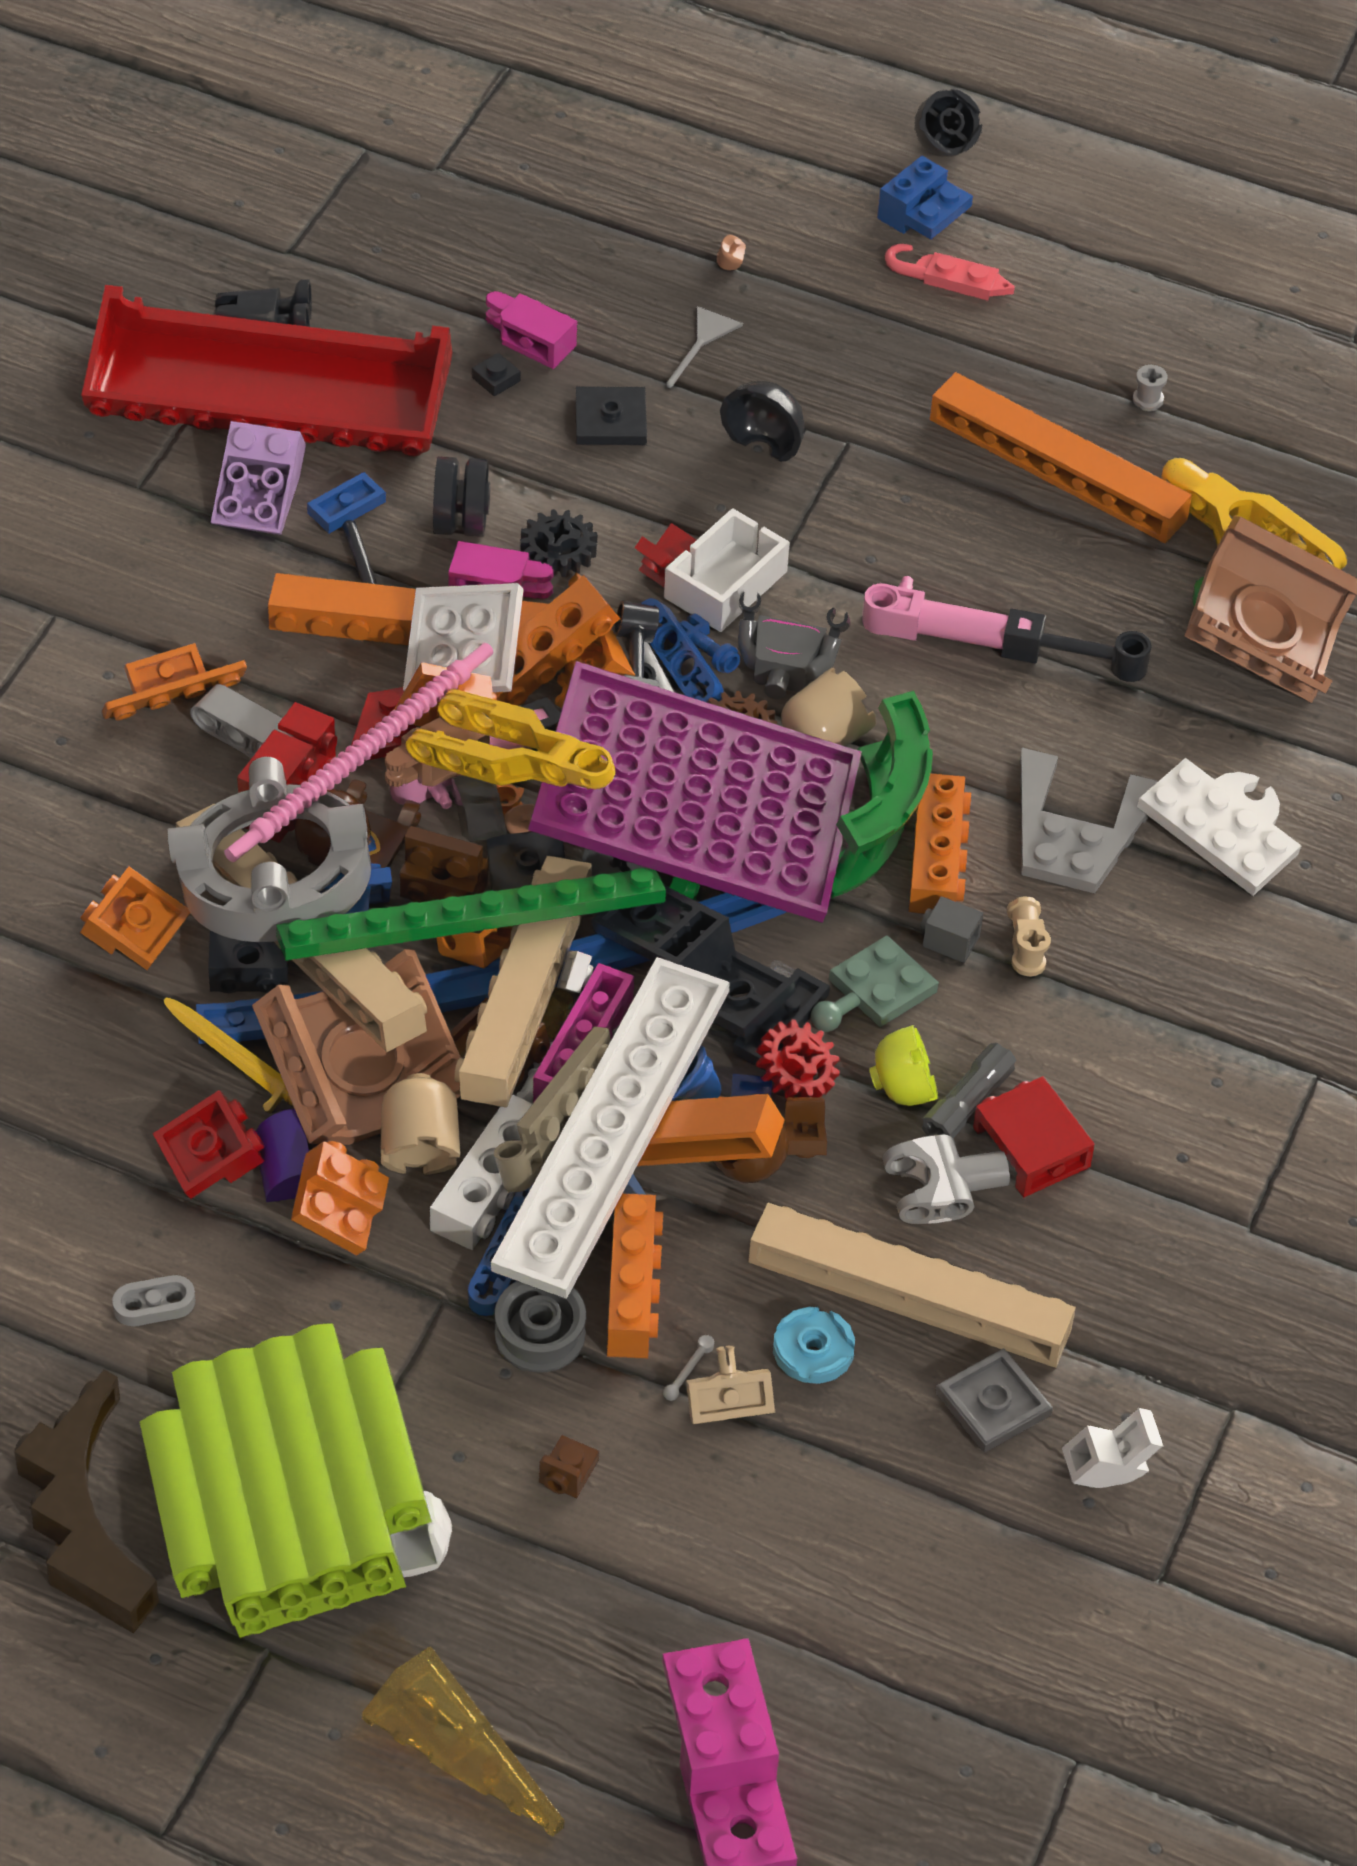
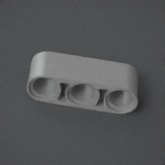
(234, 719)

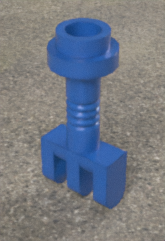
(724, 657)

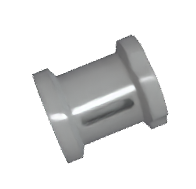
(1149, 392)

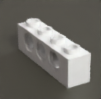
(452, 1211)

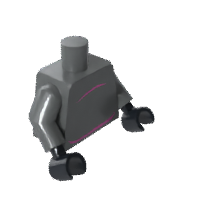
(786, 652)

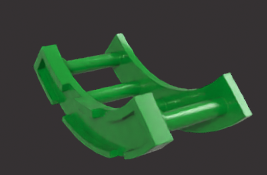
(897, 779)

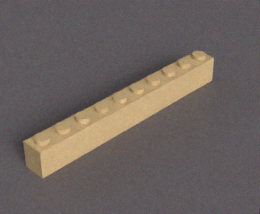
(351, 978)

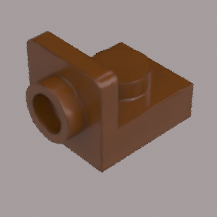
(568, 1467)

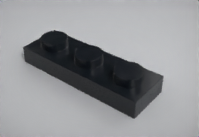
(798, 1007)

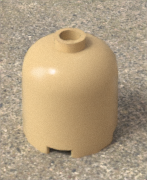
(829, 709)
(419, 1126)

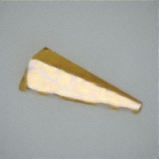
(437, 1717)

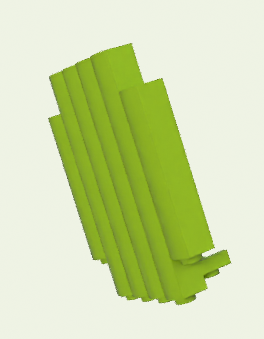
(285, 1478)

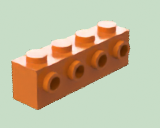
(938, 843)
(631, 1276)

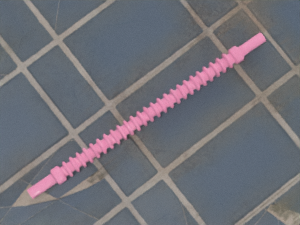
(391, 726)

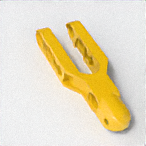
(1216, 499)
(557, 762)

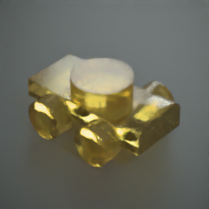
(556, 1010)

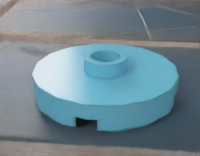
(817, 1329)

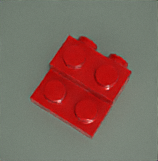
(210, 1144)

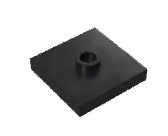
(611, 416)
(518, 856)

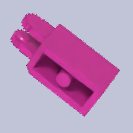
(532, 327)
(492, 565)

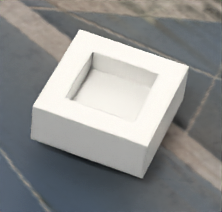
(575, 972)

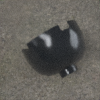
(948, 123)

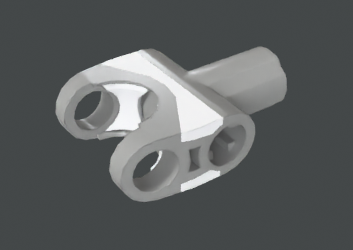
(945, 1178)

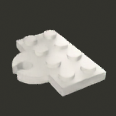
(1223, 822)

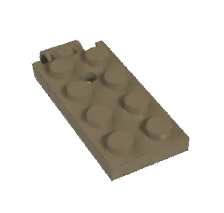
(543, 1122)

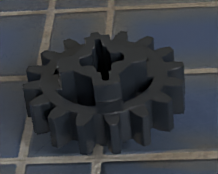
(560, 541)

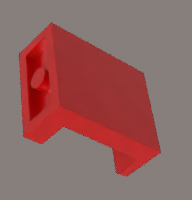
(1035, 1134)

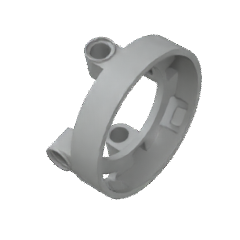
(271, 900)

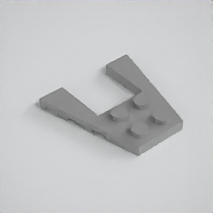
(1068, 848)

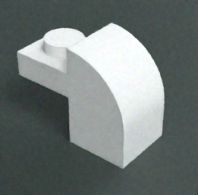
(1113, 1457)

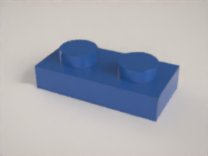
(346, 502)

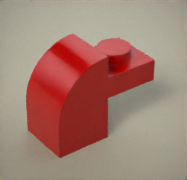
(667, 549)

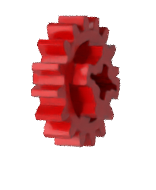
(798, 1060)

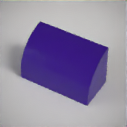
(282, 1155)

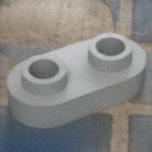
(153, 1300)

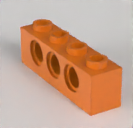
(555, 626)

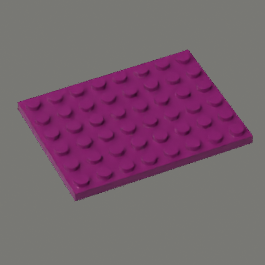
(703, 793)

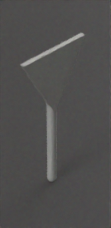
(709, 328)

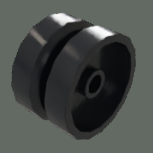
(461, 496)

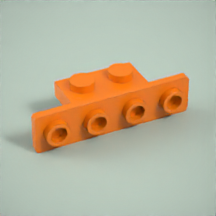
(168, 676)

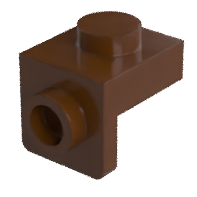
(806, 1126)

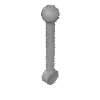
(705, 1345)

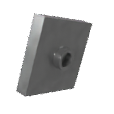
(994, 1400)

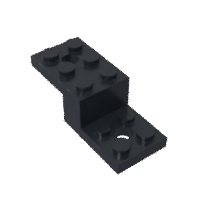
(702, 941)

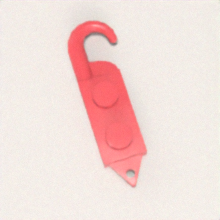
(951, 273)

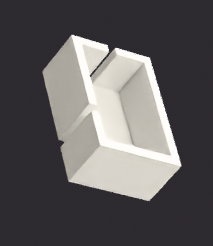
(725, 566)

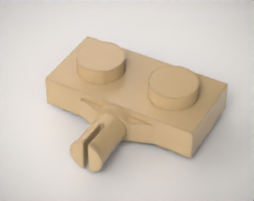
(730, 1392)

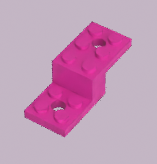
(728, 1756)

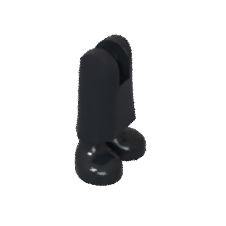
(268, 305)

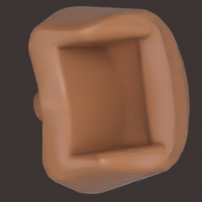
(731, 253)
(518, 818)

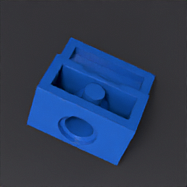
(922, 199)

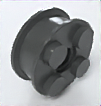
(539, 1346)

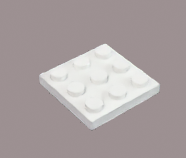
(457, 620)

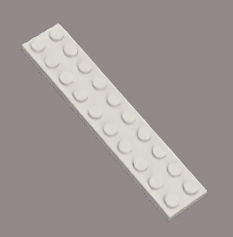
(610, 1128)

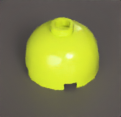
(904, 1068)

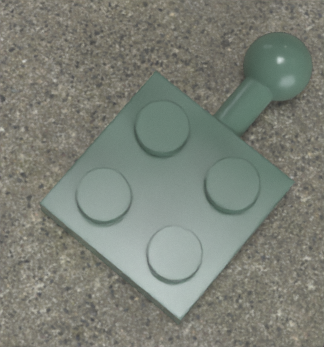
(877, 981)

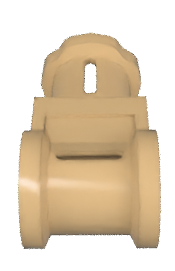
(1029, 937)

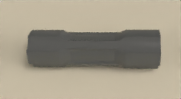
(986, 1074)

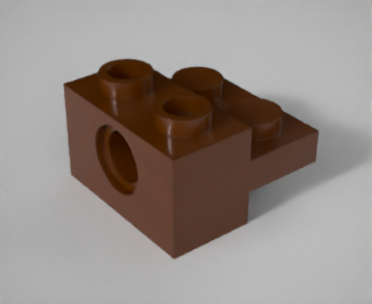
(441, 867)

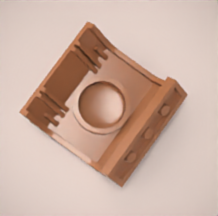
(1271, 608)
(338, 1069)

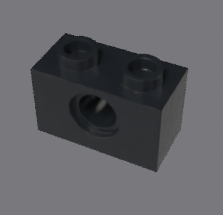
(245, 965)

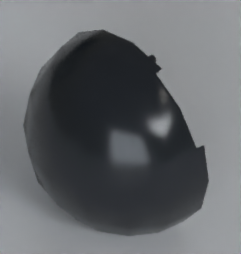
(764, 414)

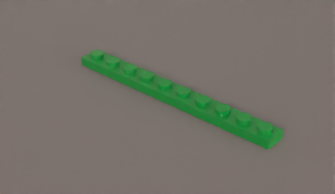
(469, 913)

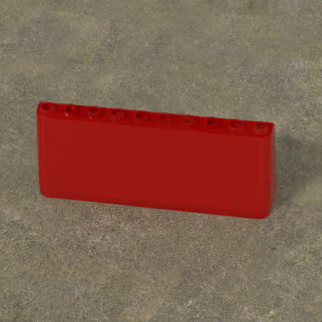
(266, 374)

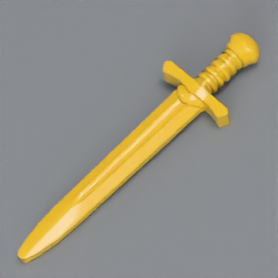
(234, 1052)

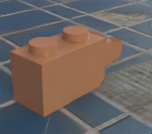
(404, 768)

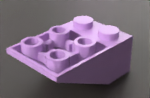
(258, 477)

